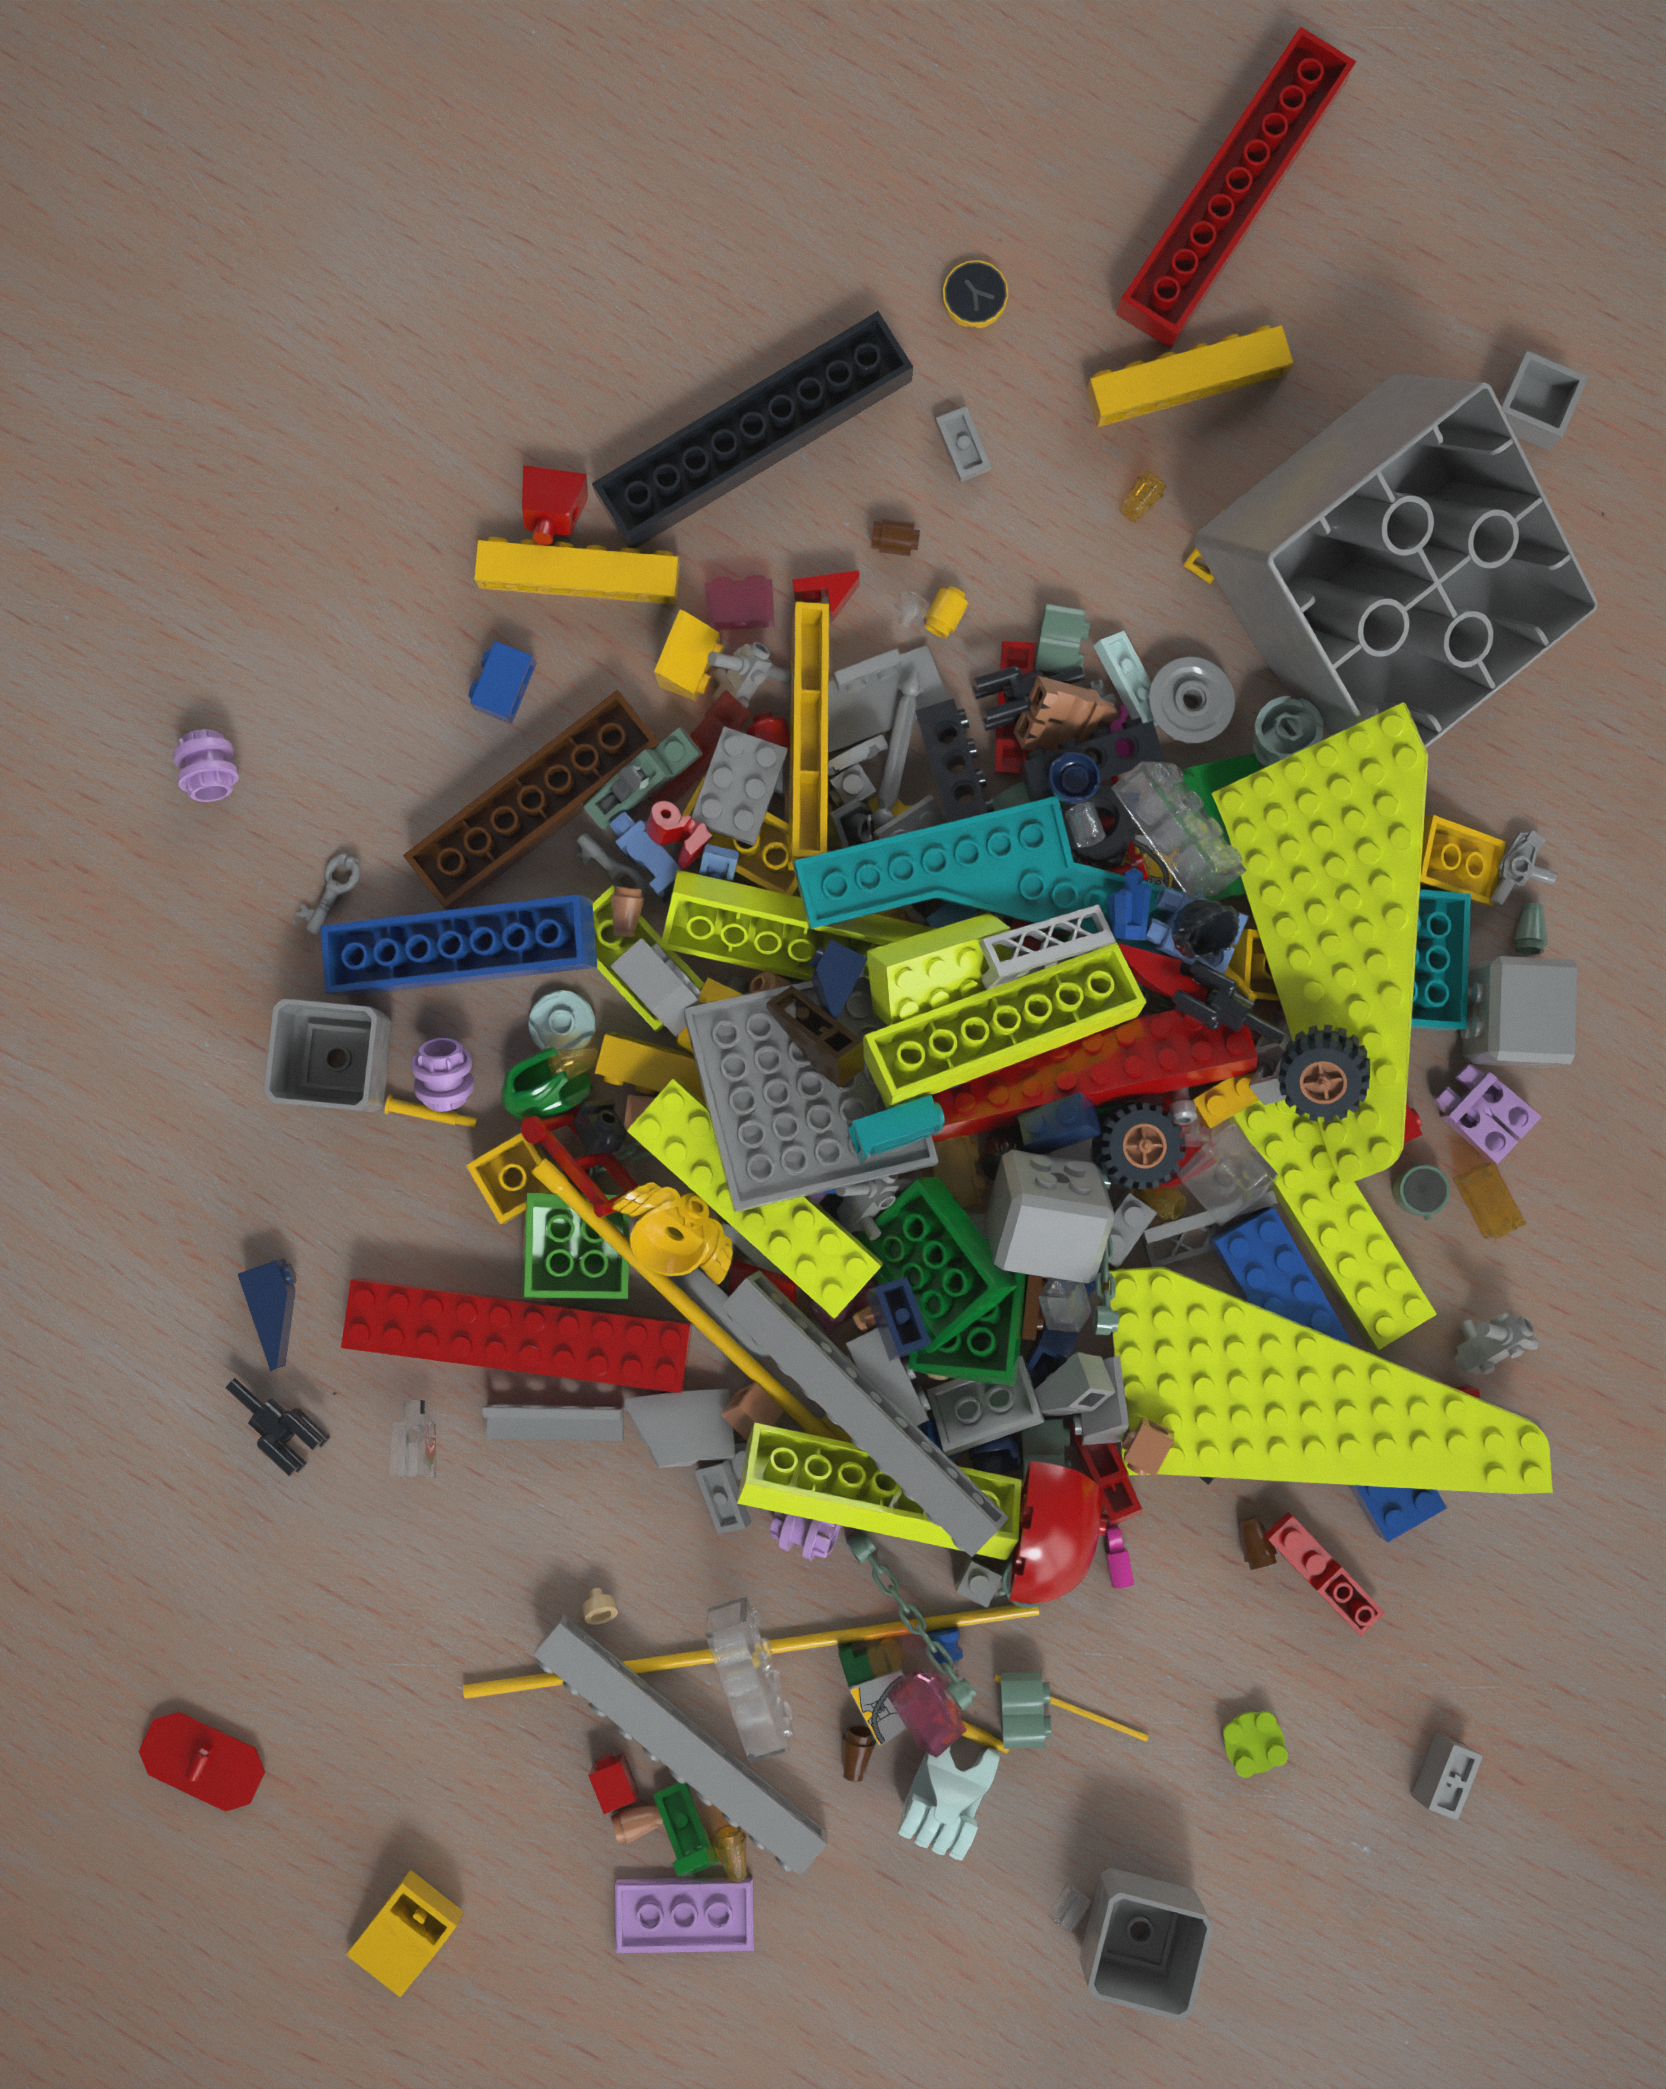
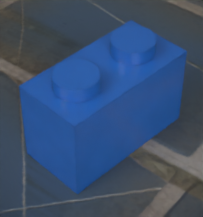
(502, 682)

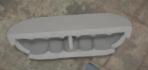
(710, 1299)

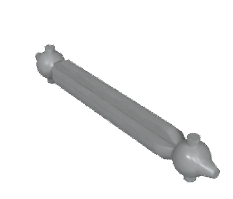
(897, 750)

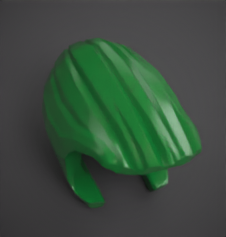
(533, 1091)

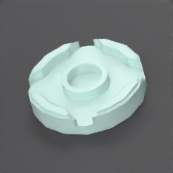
(562, 1021)

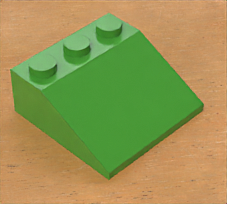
(568, 1256)

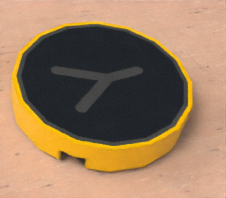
(975, 294)

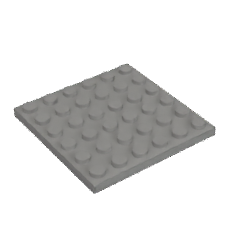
(775, 1114)

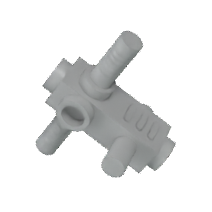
(746, 671)
(865, 1200)
(1494, 1342)

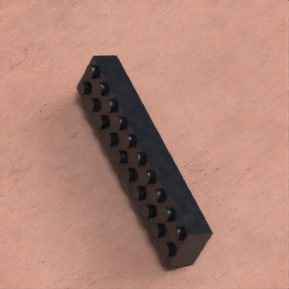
(754, 431)

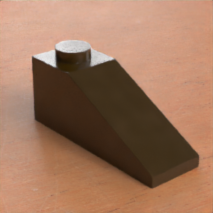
(819, 1036)

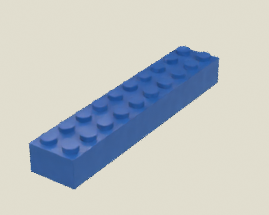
(1275, 1277)

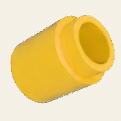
(945, 612)

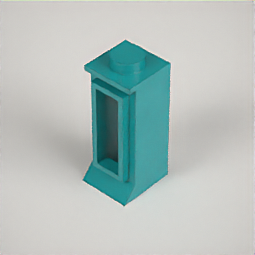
(896, 1127)

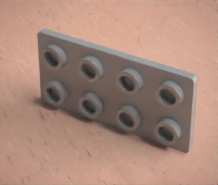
(867, 695)

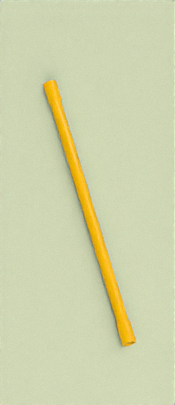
(559, 1185)

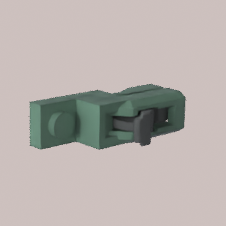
(642, 778)

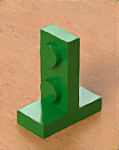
(685, 1830)

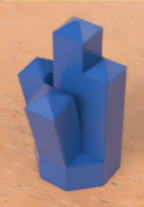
(1130, 907)

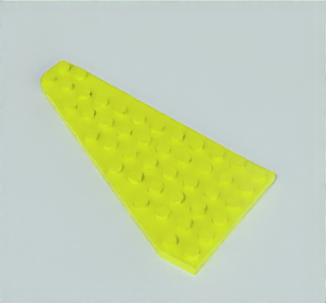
(1337, 905)
(1299, 1406)

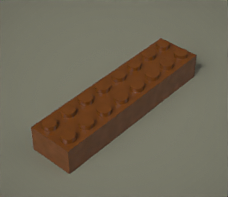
(529, 803)

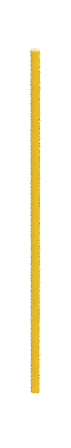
(777, 1646)

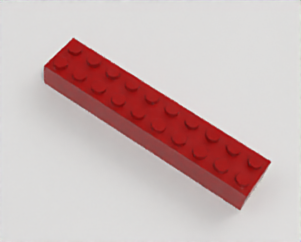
(1235, 187)
(1107, 1067)
(517, 1335)

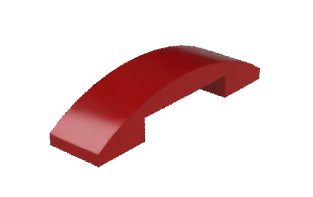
(1007, 748)

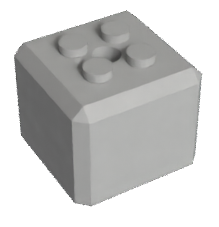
(1521, 1012)
(301, 1048)
(1048, 1216)
(1149, 1971)

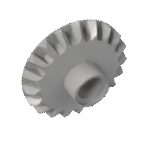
(1205, 685)

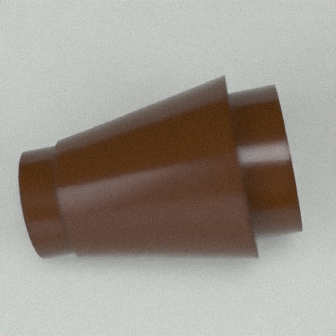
(1256, 1547)
(857, 1751)

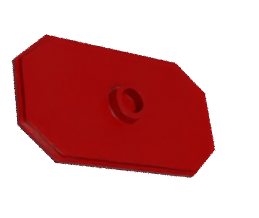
(202, 1761)

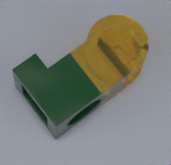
(871, 1661)

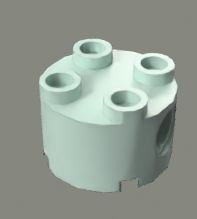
(1285, 728)

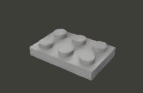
(739, 785)
(981, 1412)

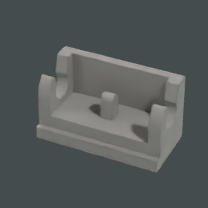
(1446, 1776)

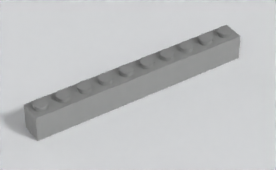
(864, 1413)
(680, 1745)

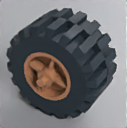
(1324, 1073)
(1138, 1146)

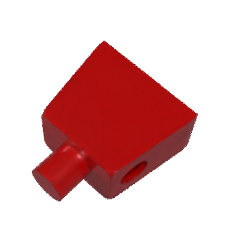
(552, 501)

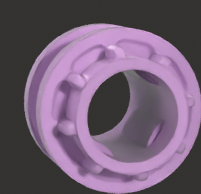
(205, 765)
(442, 1074)
(813, 1535)

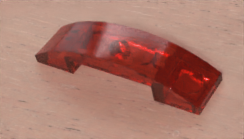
(723, 713)

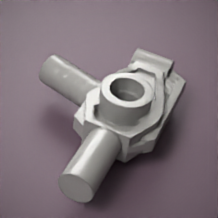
(1519, 866)

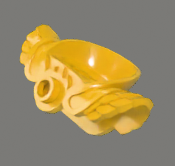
(675, 1232)

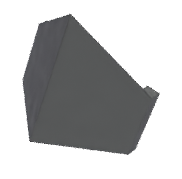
(850, 826)

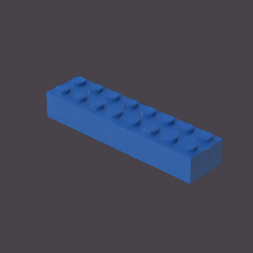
(459, 946)

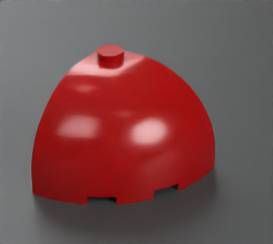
(1056, 1532)

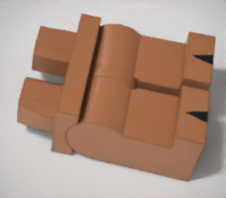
(1061, 715)

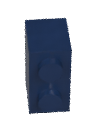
(1059, 1124)
(898, 1318)

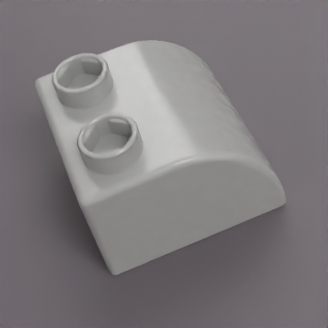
(1400, 559)

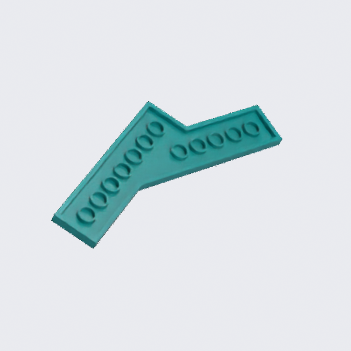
(995, 862)

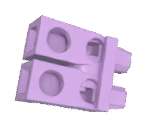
(1486, 1113)

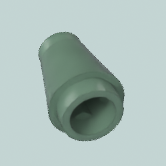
(1531, 930)

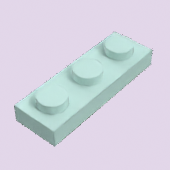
(1126, 674)

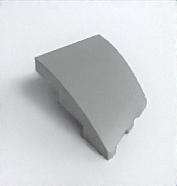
(683, 1426)

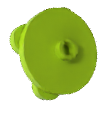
(1254, 1743)

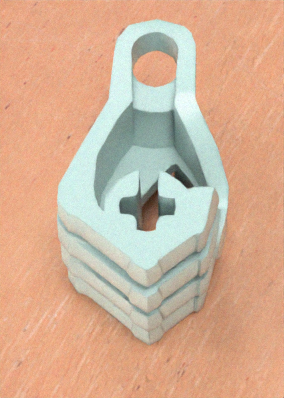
(945, 1802)

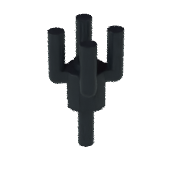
(1016, 692)
(1223, 1005)
(278, 1428)

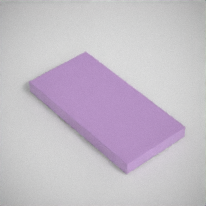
(684, 1915)

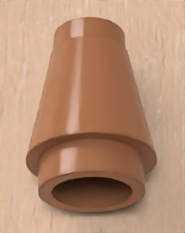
(626, 910)
(635, 1822)

